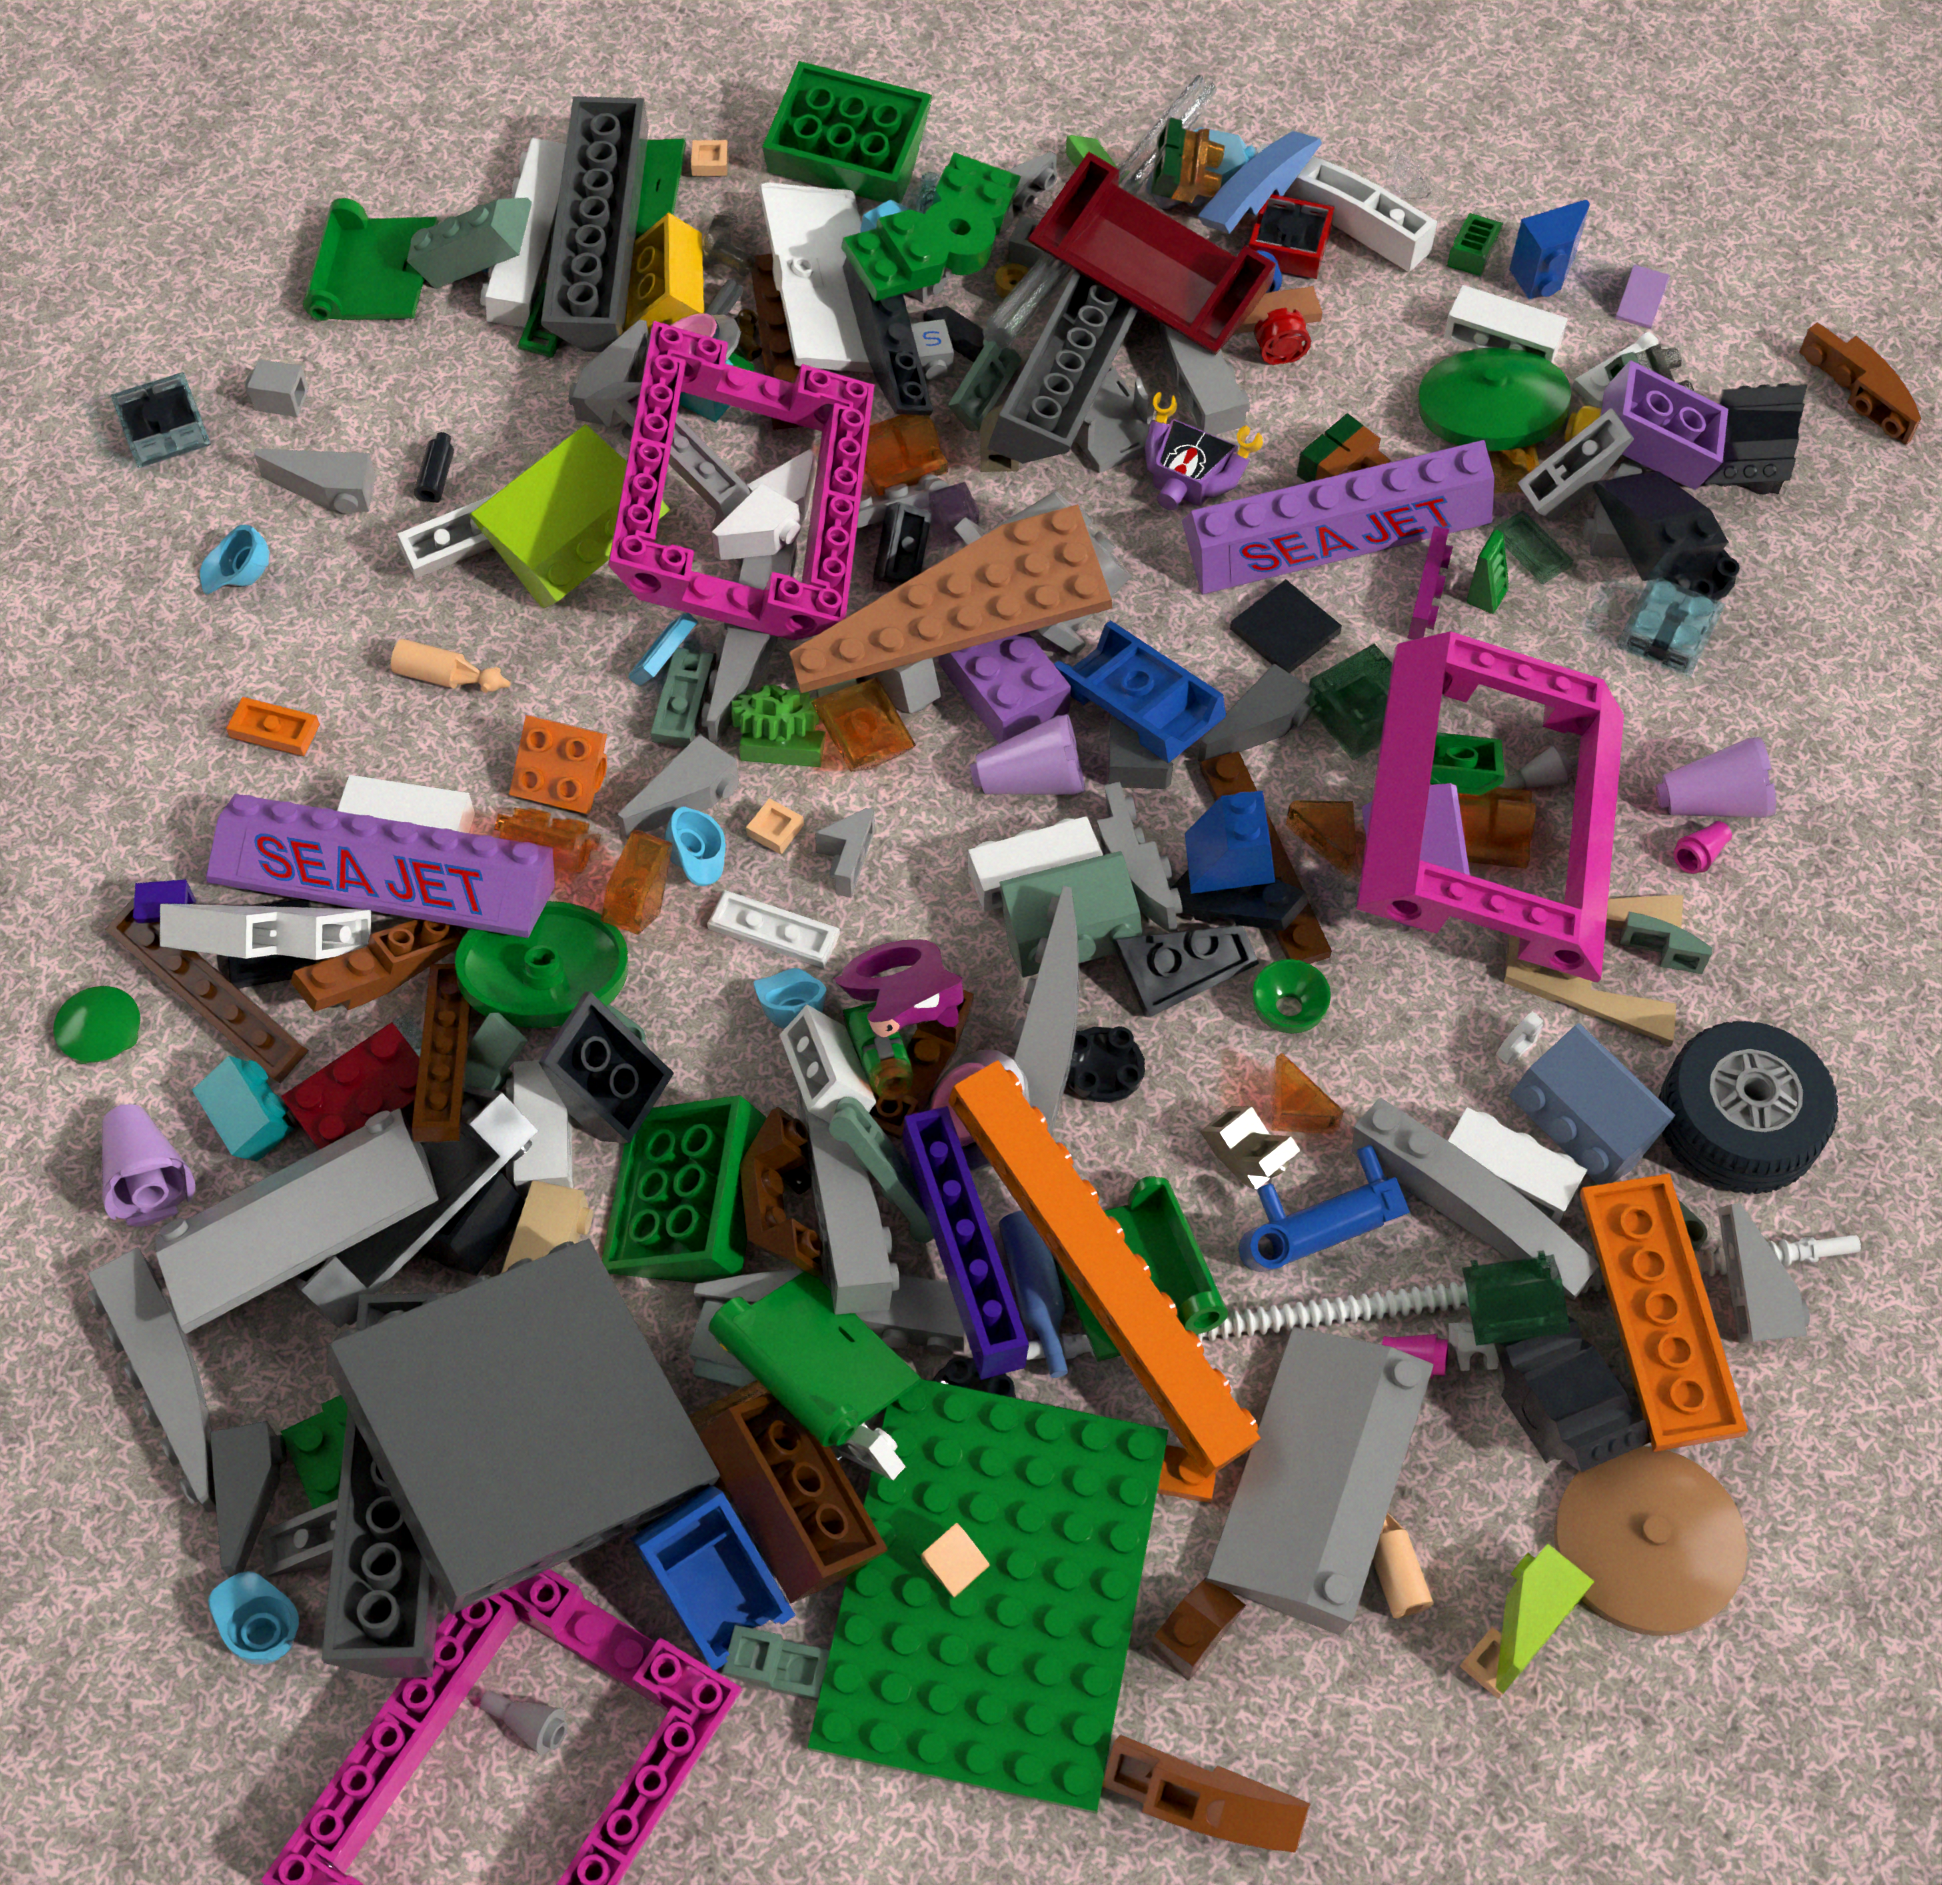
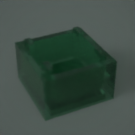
(1353, 700)
(1516, 1299)

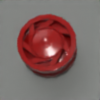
(1282, 336)

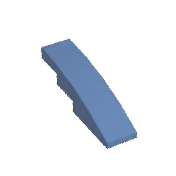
(1264, 175)

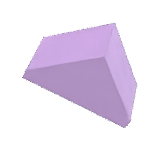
(1642, 296)

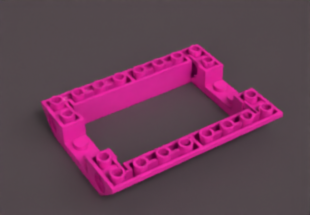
(817, 400)
(1424, 894)
(423, 1706)

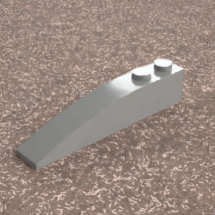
(1468, 1193)
(848, 1222)

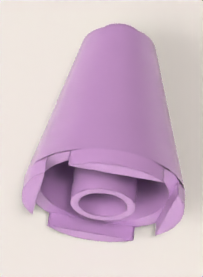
(1032, 762)
(1722, 784)
(141, 1169)

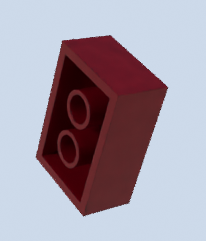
(356, 1086)

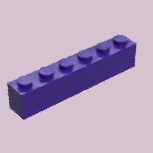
(965, 1243)

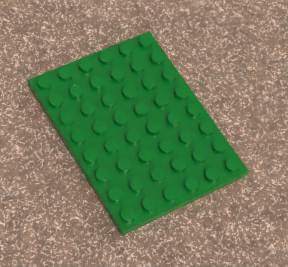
(1028, 1661)

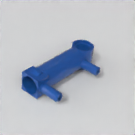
(1324, 1222)

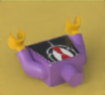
(1191, 461)

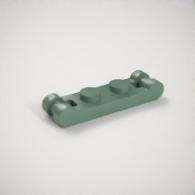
(880, 1157)

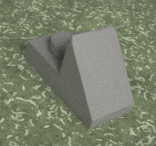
(848, 844)

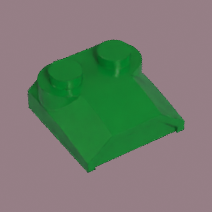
(1468, 762)

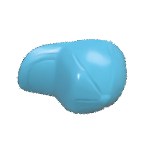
(236, 560)
(704, 837)
(787, 994)
(254, 1618)

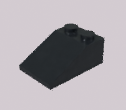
(1661, 525)
(604, 1072)
(477, 1227)

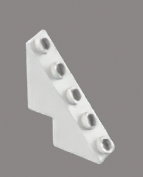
(264, 930)

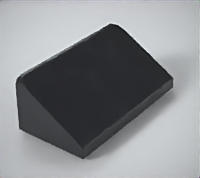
(964, 334)
(902, 543)

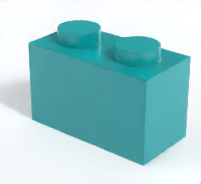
(244, 1108)

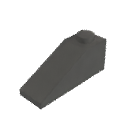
(1260, 715)
(245, 1483)

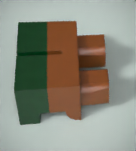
(1341, 450)

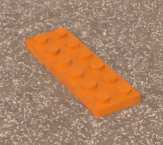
(1662, 1313)

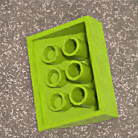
(558, 516)

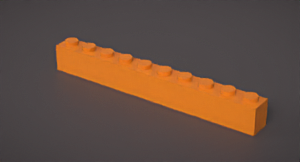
(1104, 1269)

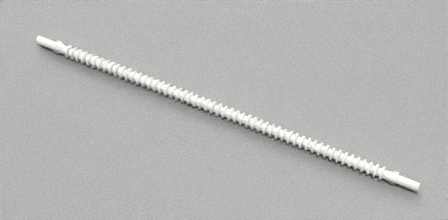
(1804, 1250)

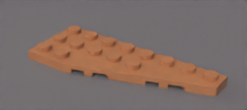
(992, 589)

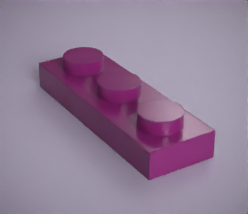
(1431, 584)

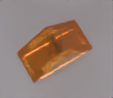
(1327, 829)
(1299, 1102)

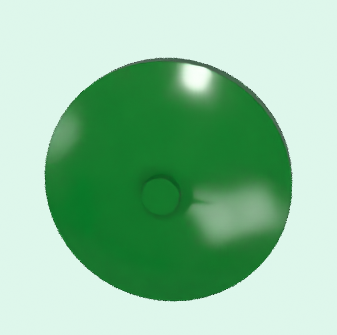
(1494, 397)
(545, 975)

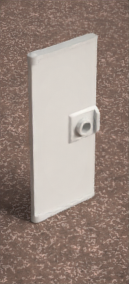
(808, 260)

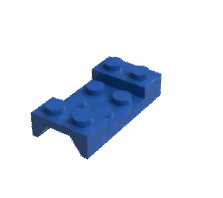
(1145, 692)

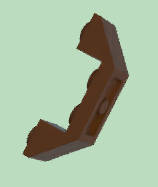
(929, 1057)
(775, 1151)

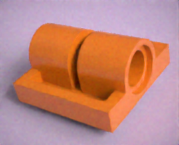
(559, 764)

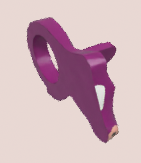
(908, 997)

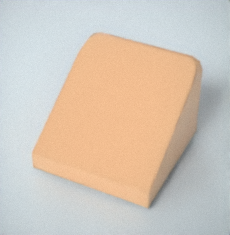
(954, 1560)

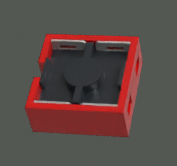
(1293, 233)

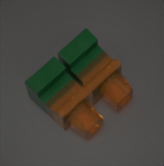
(1182, 163)

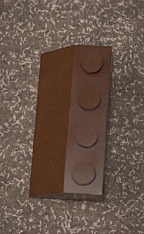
(791, 1496)

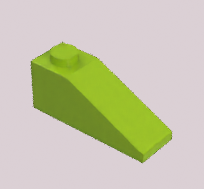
(1535, 1608)

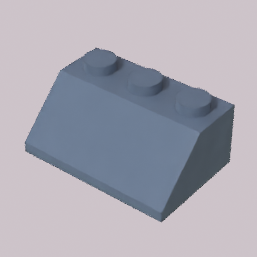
(1591, 1106)

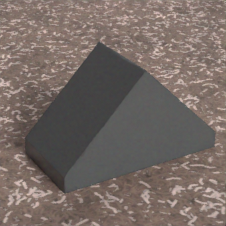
(1133, 763)

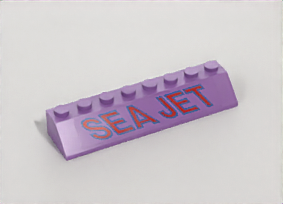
(1340, 517)
(381, 865)

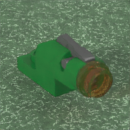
(883, 1058)

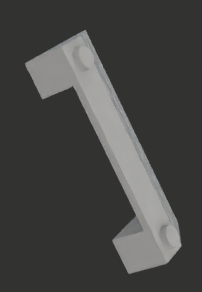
(294, 1219)
(1320, 1477)

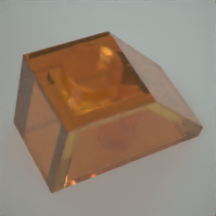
(637, 883)

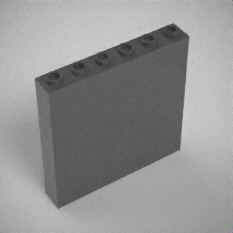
(519, 1421)

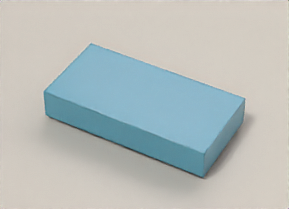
(662, 649)

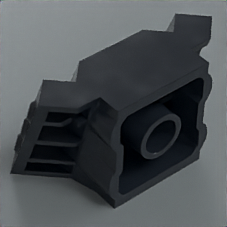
(1760, 436)
(1569, 1399)

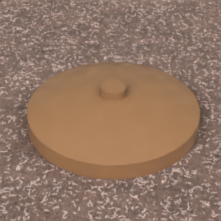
(1653, 1541)

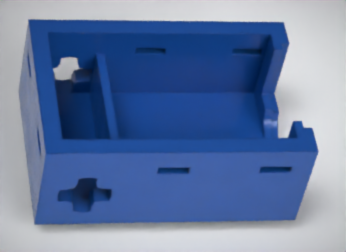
(710, 1573)

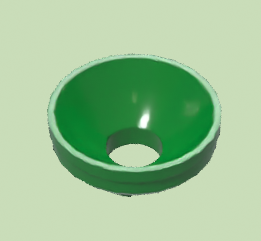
(1294, 980)

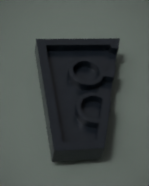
(1256, 906)
(1182, 964)

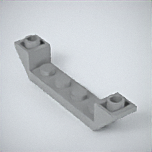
(688, 452)

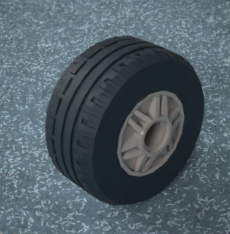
(1748, 1107)

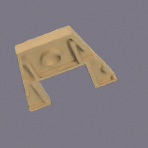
(1632, 1013)

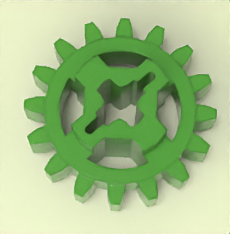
(774, 713)

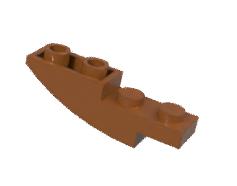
(1873, 382)
(378, 968)
(1206, 1801)

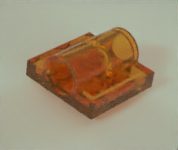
(903, 452)
(1498, 826)
(568, 837)

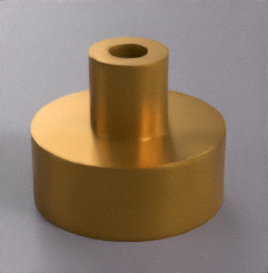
(1008, 277)

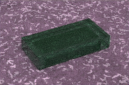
(1534, 547)

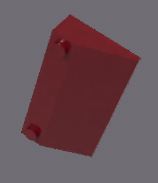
(1151, 257)

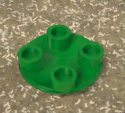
(97, 1024)

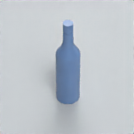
(1035, 1286)

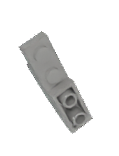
(1145, 866)

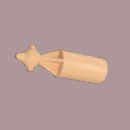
(442, 667)
(1400, 1571)

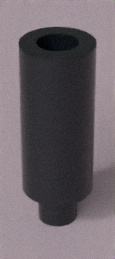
(434, 469)

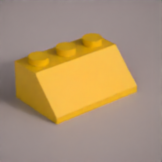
(666, 274)

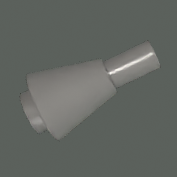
(1544, 770)
(536, 1724)

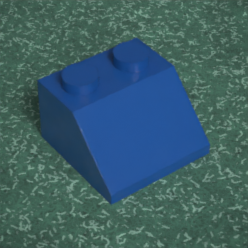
(1547, 248)
(1230, 845)

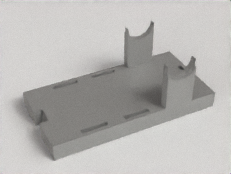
(1116, 423)

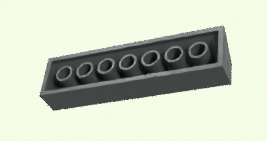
(596, 221)
(1063, 372)
(379, 1586)

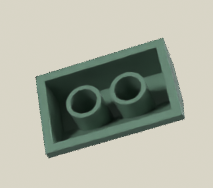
(470, 241)
(1102, 907)

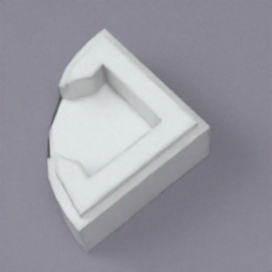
(1520, 1042)

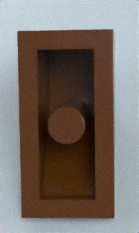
(1196, 1627)

